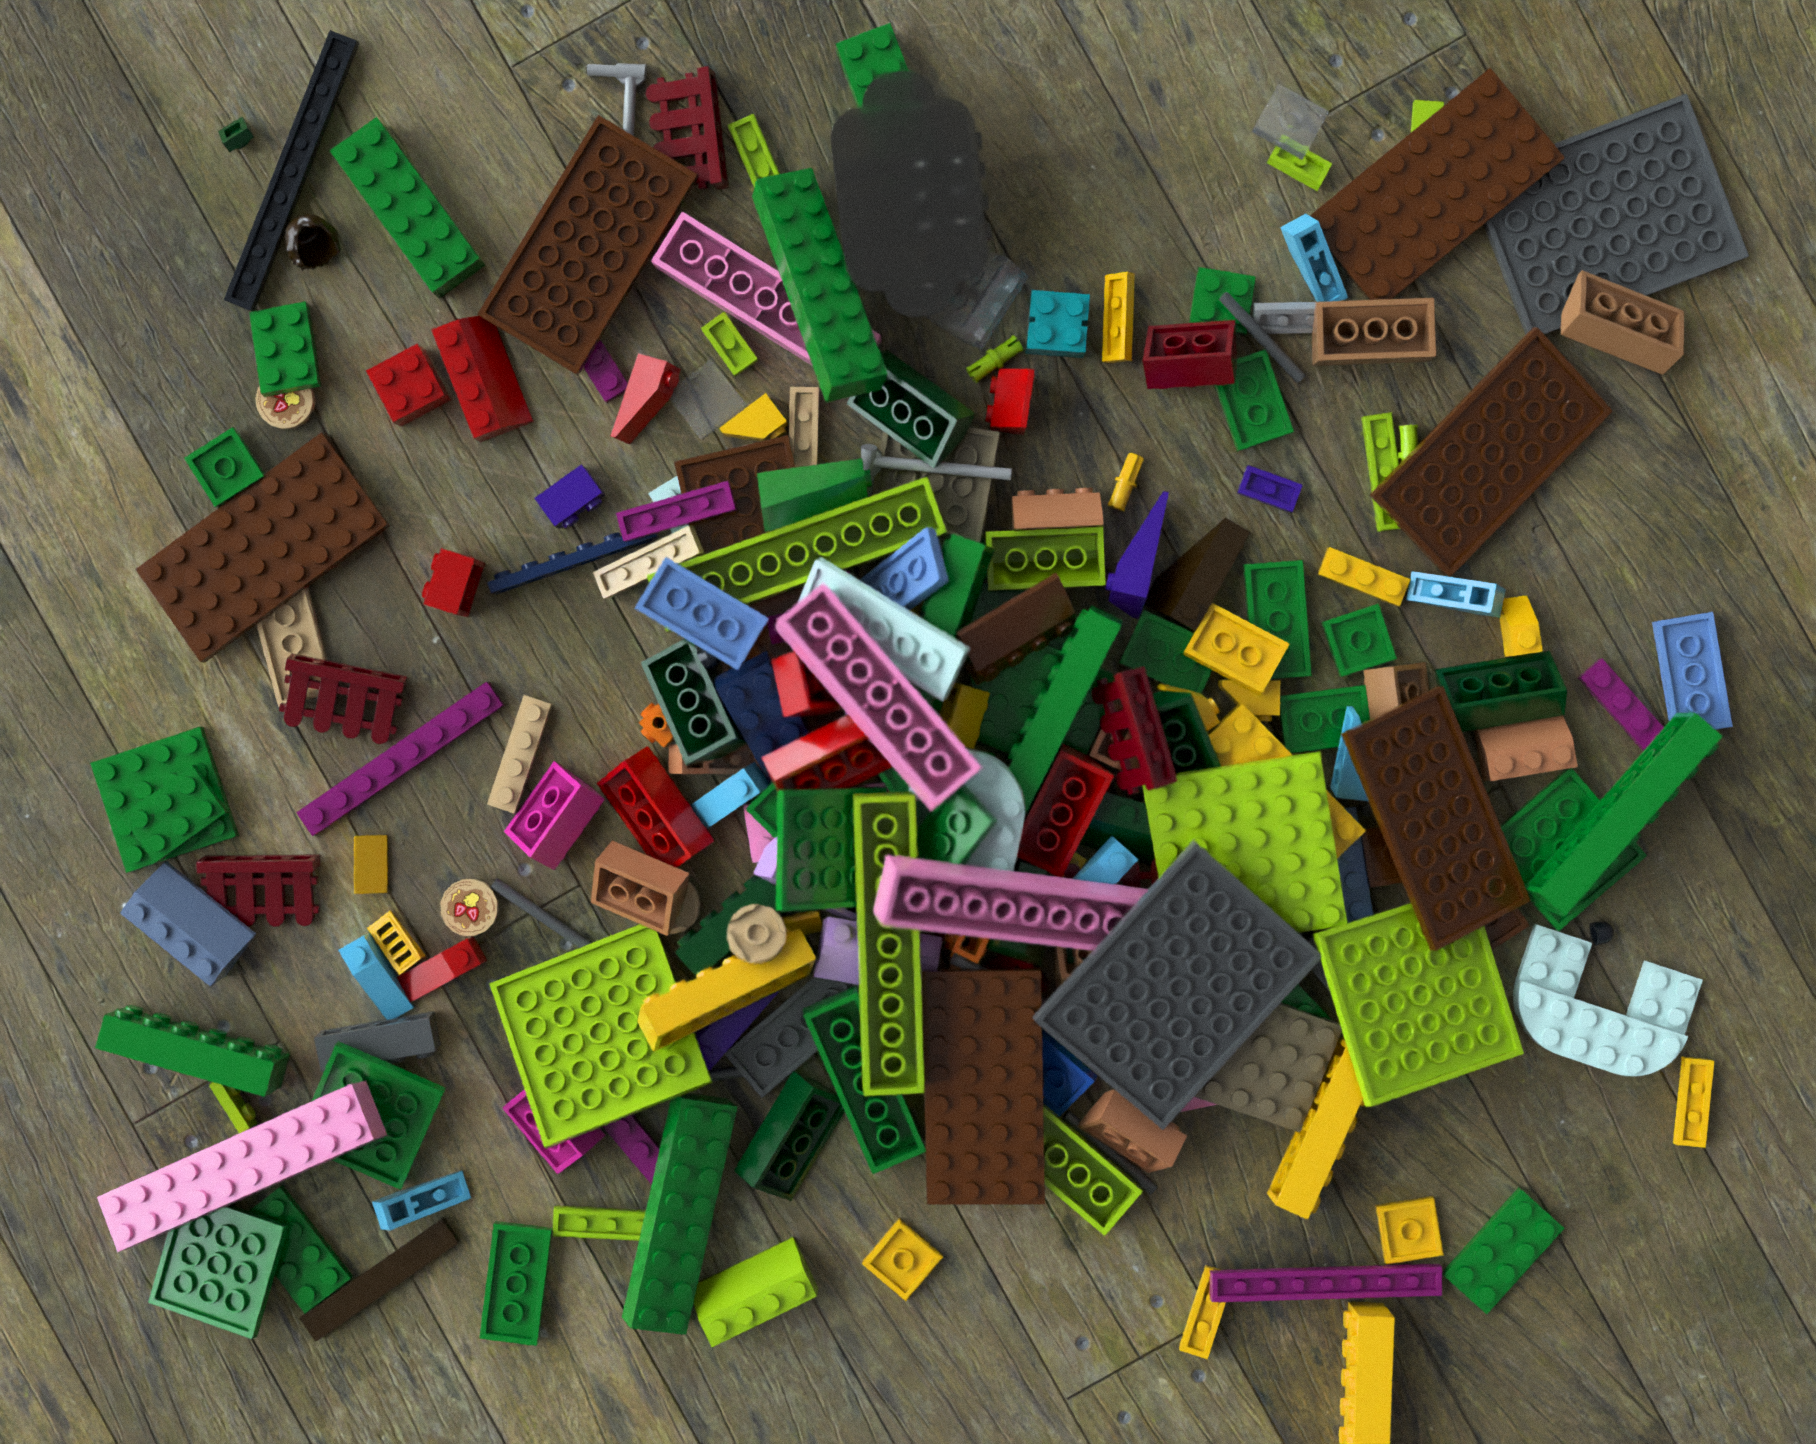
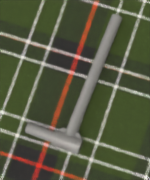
(628, 75)
(874, 461)

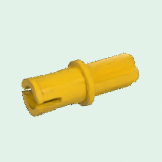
(1126, 482)

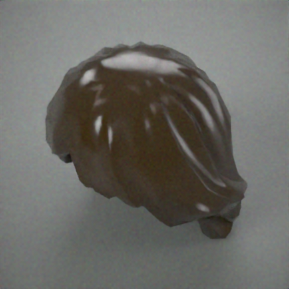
(311, 242)

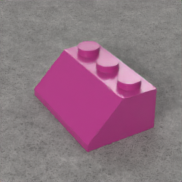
(553, 816)
(557, 1156)

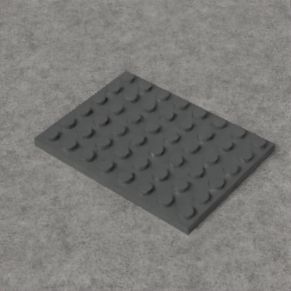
(1625, 205)
(1177, 985)

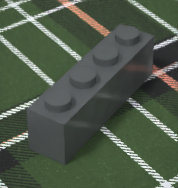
(384, 1038)

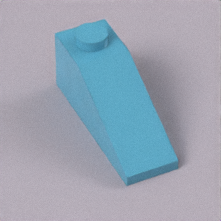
(1314, 258)
(1456, 594)
(1345, 779)
(730, 795)
(1107, 864)
(376, 976)
(420, 1200)

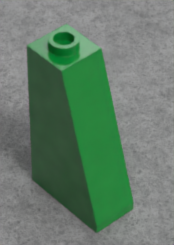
(810, 491)

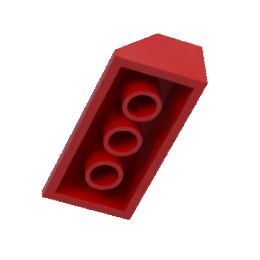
(482, 377)
(826, 758)
(655, 809)
(1062, 810)

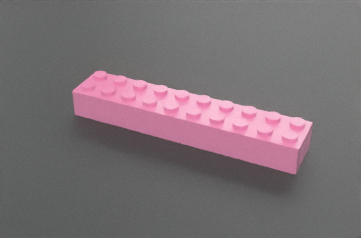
(1000, 903)
(242, 1165)

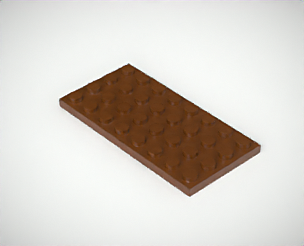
(1435, 188)
(588, 245)
(1491, 452)
(740, 468)
(262, 547)
(1436, 817)
(983, 1087)

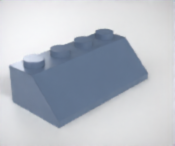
(188, 923)

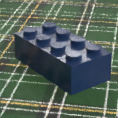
(756, 708)

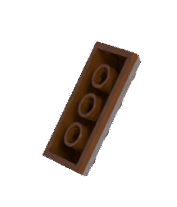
(1017, 629)

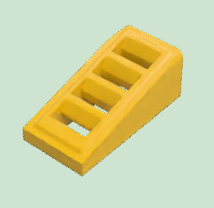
(410, 944)

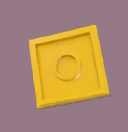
(1409, 1230)
(902, 1259)

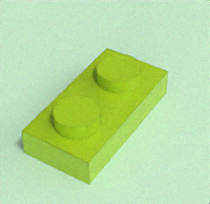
(1308, 171)
(729, 344)
(238, 1111)

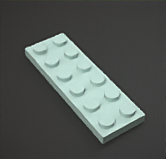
(912, 644)

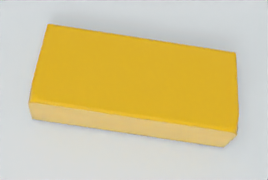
(370, 864)
(807, 921)

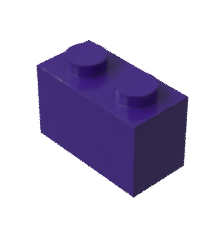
(570, 497)

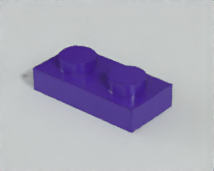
(1269, 489)

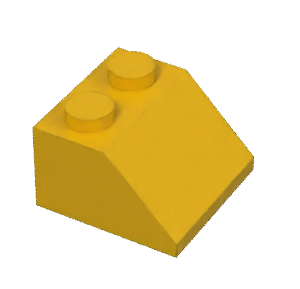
(964, 712)

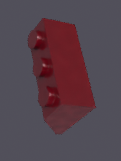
(1190, 354)

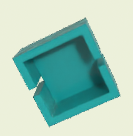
(1058, 324)

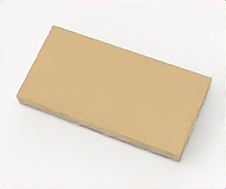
(287, 631)

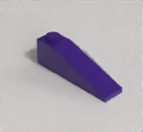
(1134, 570)
(722, 1034)

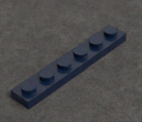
(561, 562)

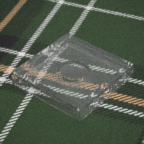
(1290, 121)
(706, 399)

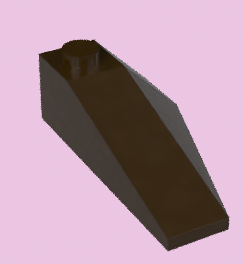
(1192, 581)

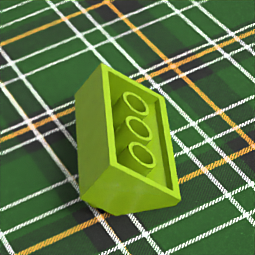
(1031, 556)
(753, 1291)

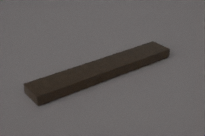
(379, 1279)

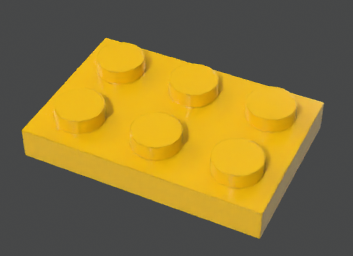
(1236, 649)

